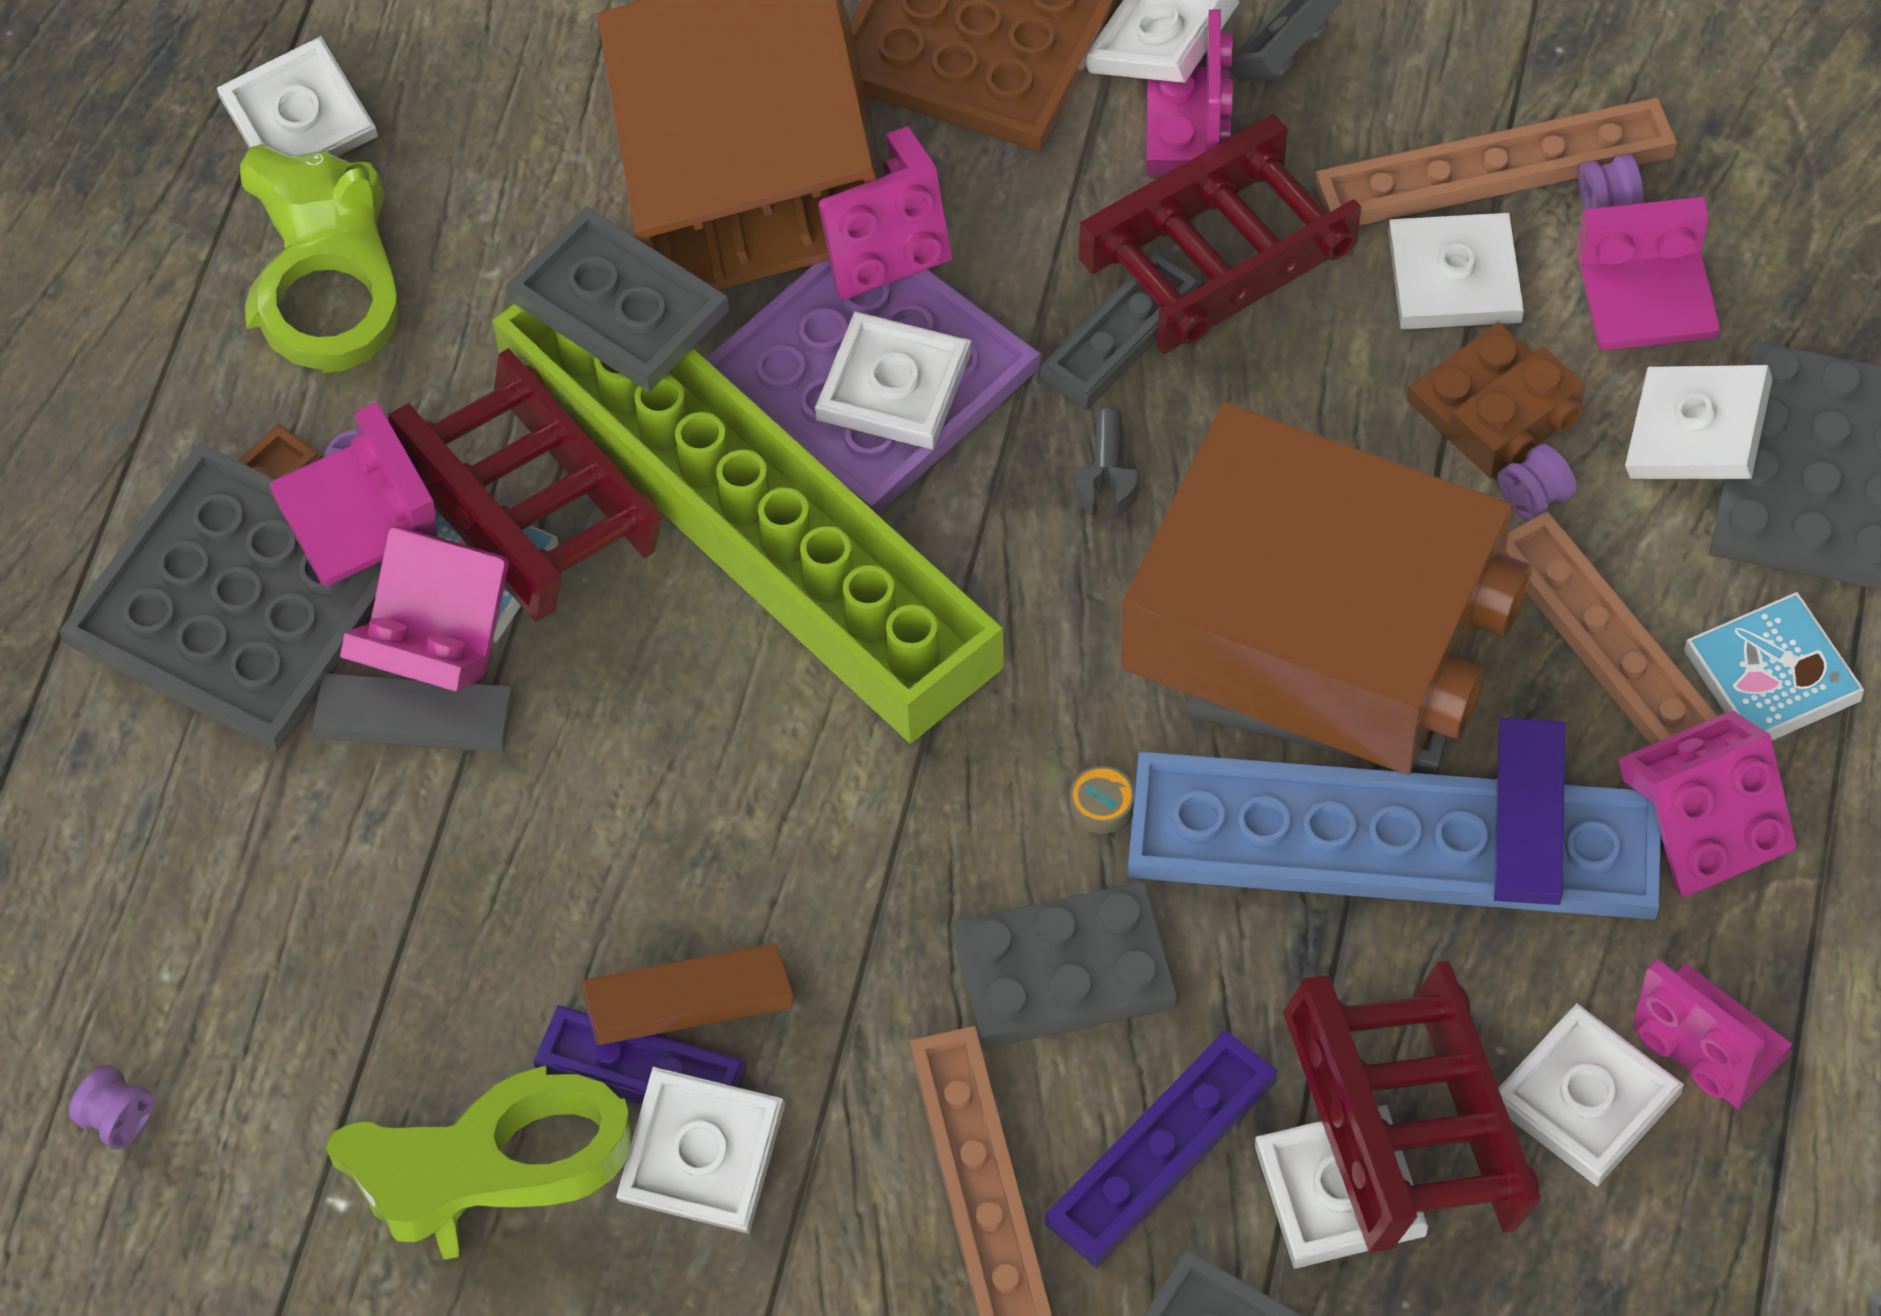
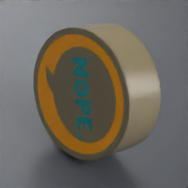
(1102, 799)

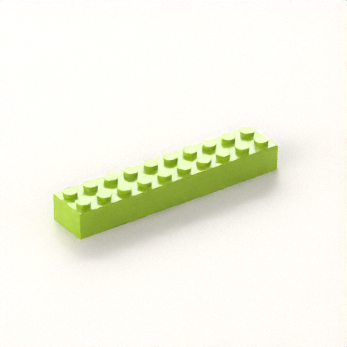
(777, 526)

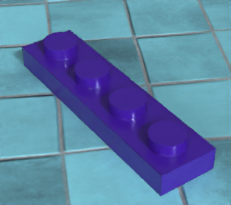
(1160, 1148)

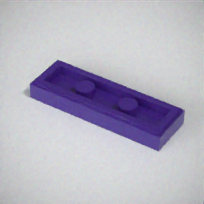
(1529, 811)
(627, 1064)

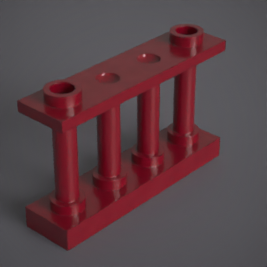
(1212, 183)
(484, 524)
(1367, 1143)

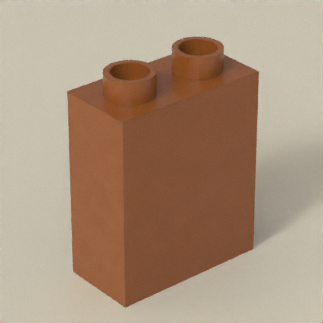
(737, 128)
(1323, 590)

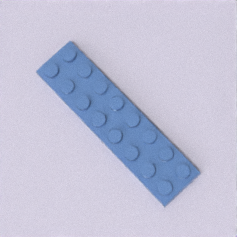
(1376, 834)

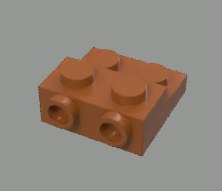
(1498, 399)

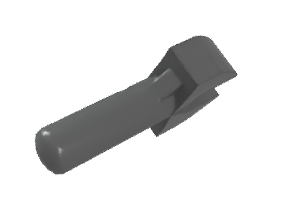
(1106, 467)

